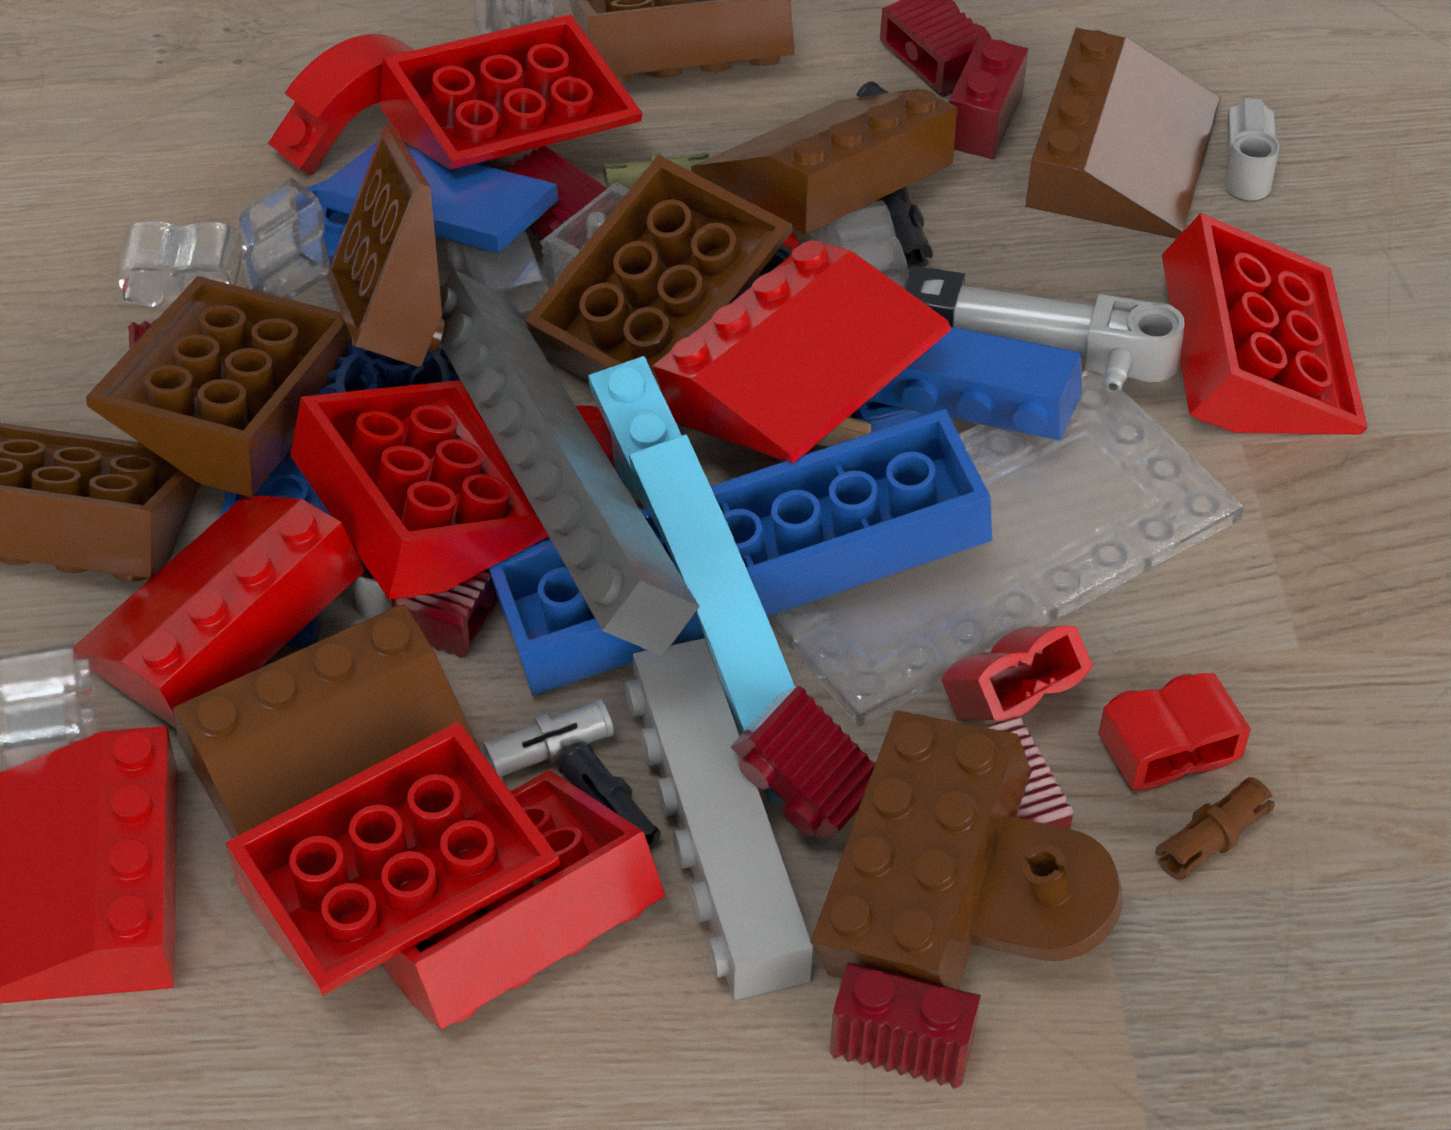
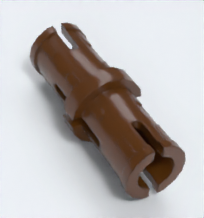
(1214, 828)

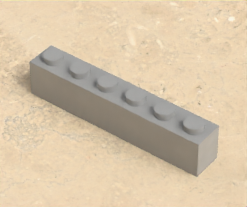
(720, 822)

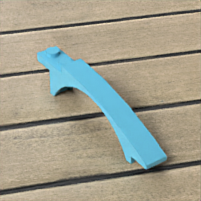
(674, 490)

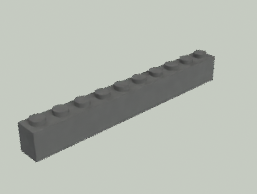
(563, 469)

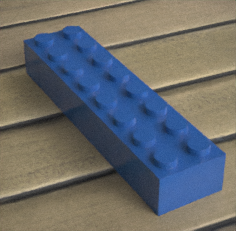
(800, 532)

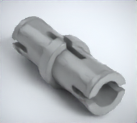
(512, 750)

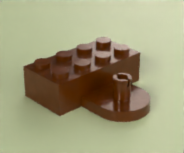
(951, 866)

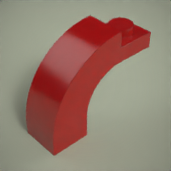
(330, 95)

